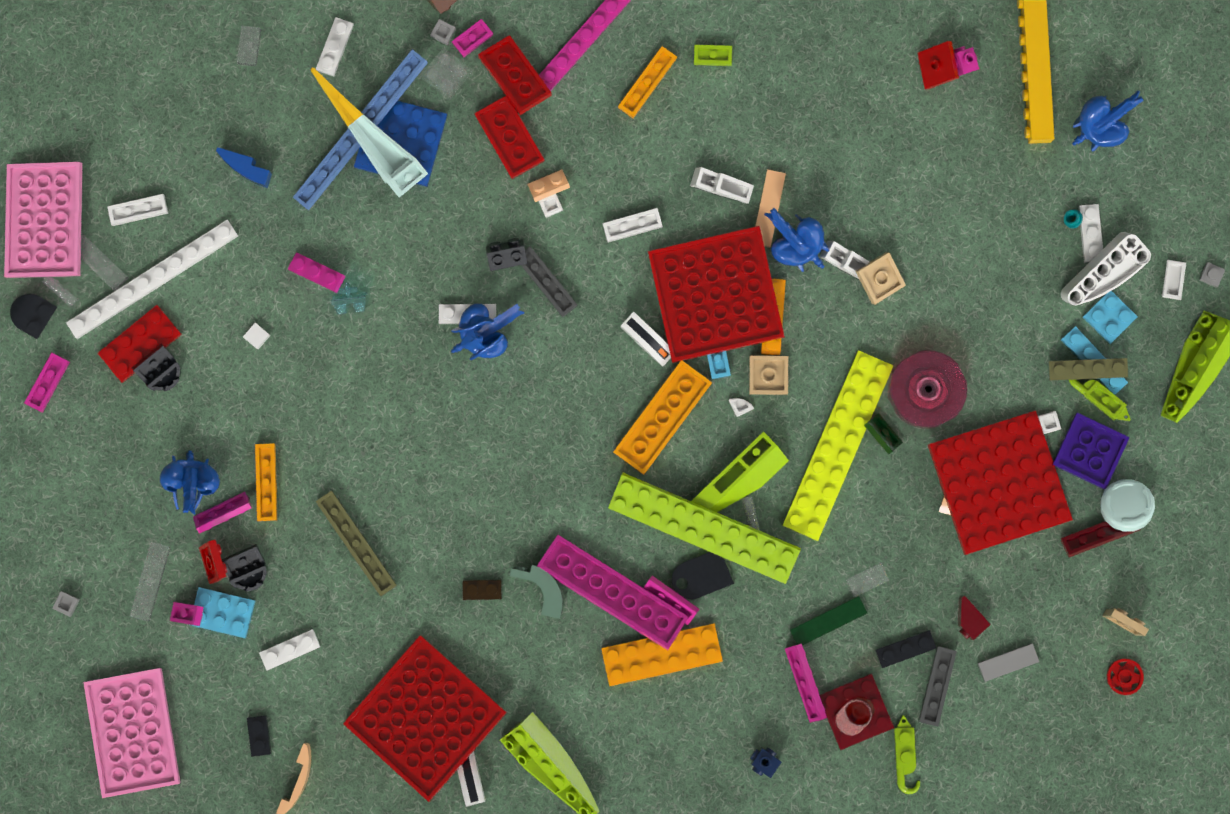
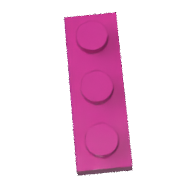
(316, 272)
(47, 382)
(222, 512)
(669, 596)

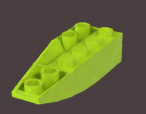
(1198, 364)
(743, 475)
(549, 763)

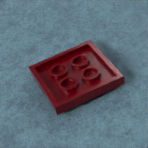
(838, 697)

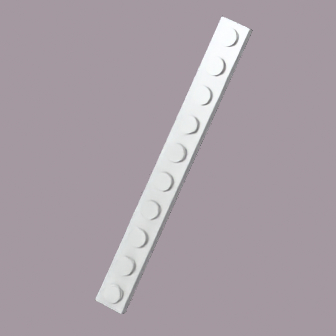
(152, 279)

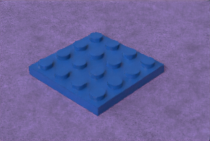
(415, 130)

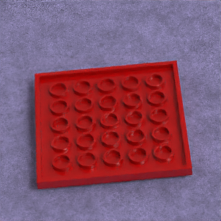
(716, 294)
(1000, 482)
(424, 718)

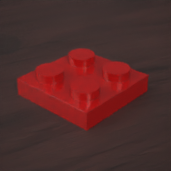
(211, 558)

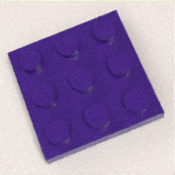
(1090, 451)

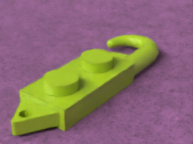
(1102, 398)
(905, 754)

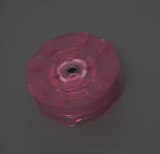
(945, 385)

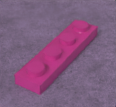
(805, 683)

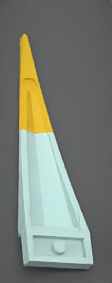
(390, 159)

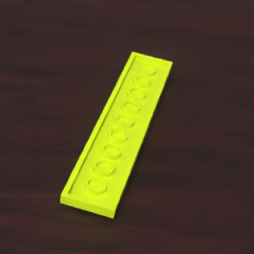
(837, 445)

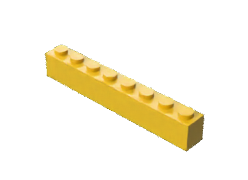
(1036, 71)

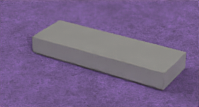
(1008, 662)

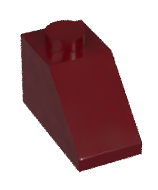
(970, 619)

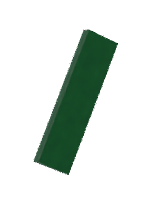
(828, 621)

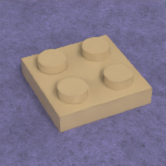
(880, 278)
(768, 375)
(1120, 618)

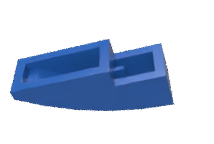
(246, 167)

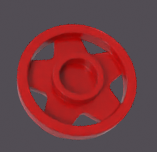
(1125, 676)

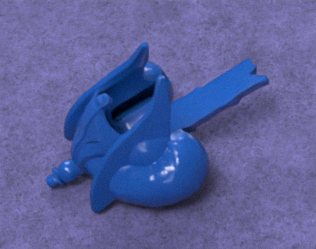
(1101, 124)
(797, 246)
(479, 331)
(189, 475)

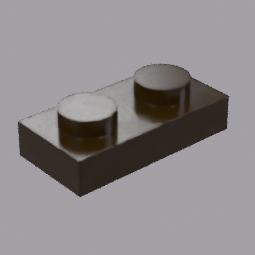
(482, 590)

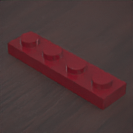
(1091, 538)

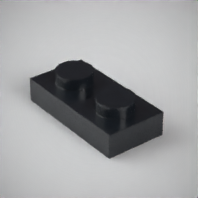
(259, 736)

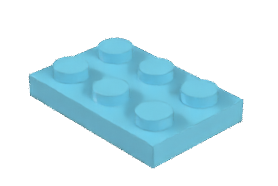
(224, 612)

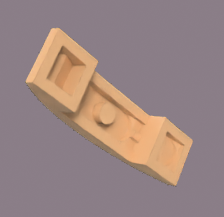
(305, 759)

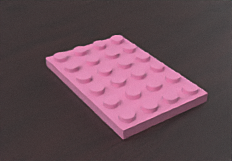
(43, 220)
(131, 733)

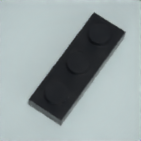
(905, 649)

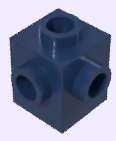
(771, 765)

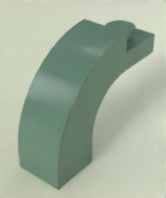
(551, 591)

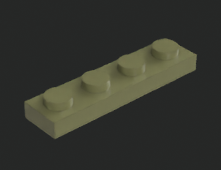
(1088, 369)

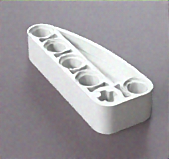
(1113, 271)

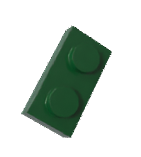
(883, 433)

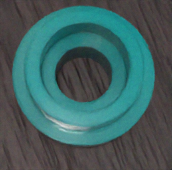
(1071, 214)

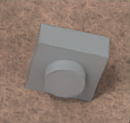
(443, 32)
(1212, 274)
(66, 603)

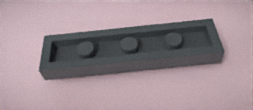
(548, 283)
(937, 686)

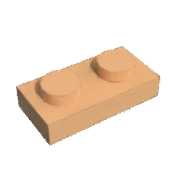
(548, 185)

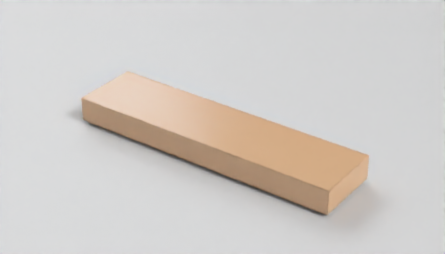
(770, 199)

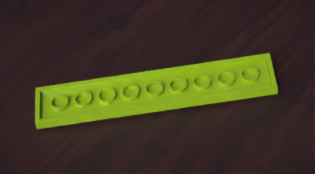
(704, 528)

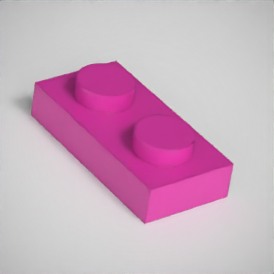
(472, 38)
(186, 614)

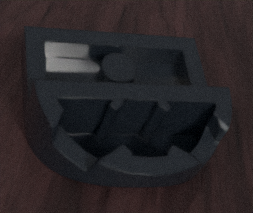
(31, 314)
(158, 369)
(246, 568)

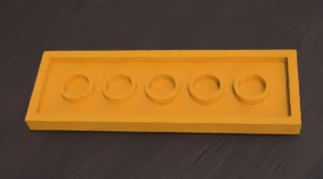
(662, 417)
(647, 659)

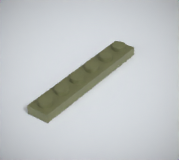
(356, 543)

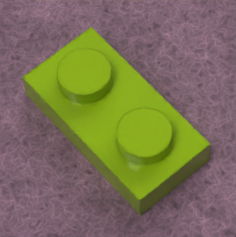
(713, 55)

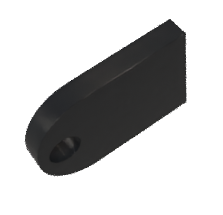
(703, 574)

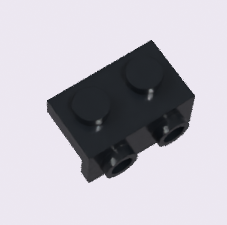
(506, 254)

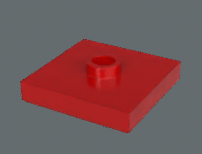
(938, 65)

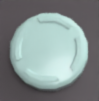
(1127, 505)

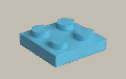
(1110, 317)

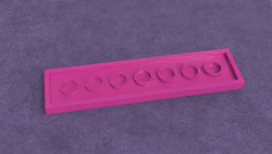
(612, 592)

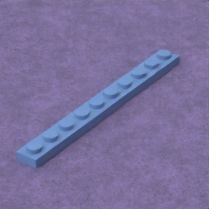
(347, 144)

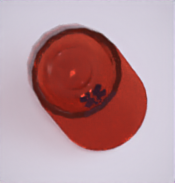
(855, 715)

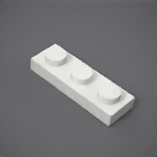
(334, 46)
(137, 209)
(632, 225)
(1090, 231)
(452, 312)
(289, 649)

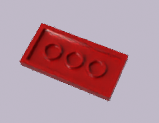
(514, 75)
(509, 137)
(138, 342)

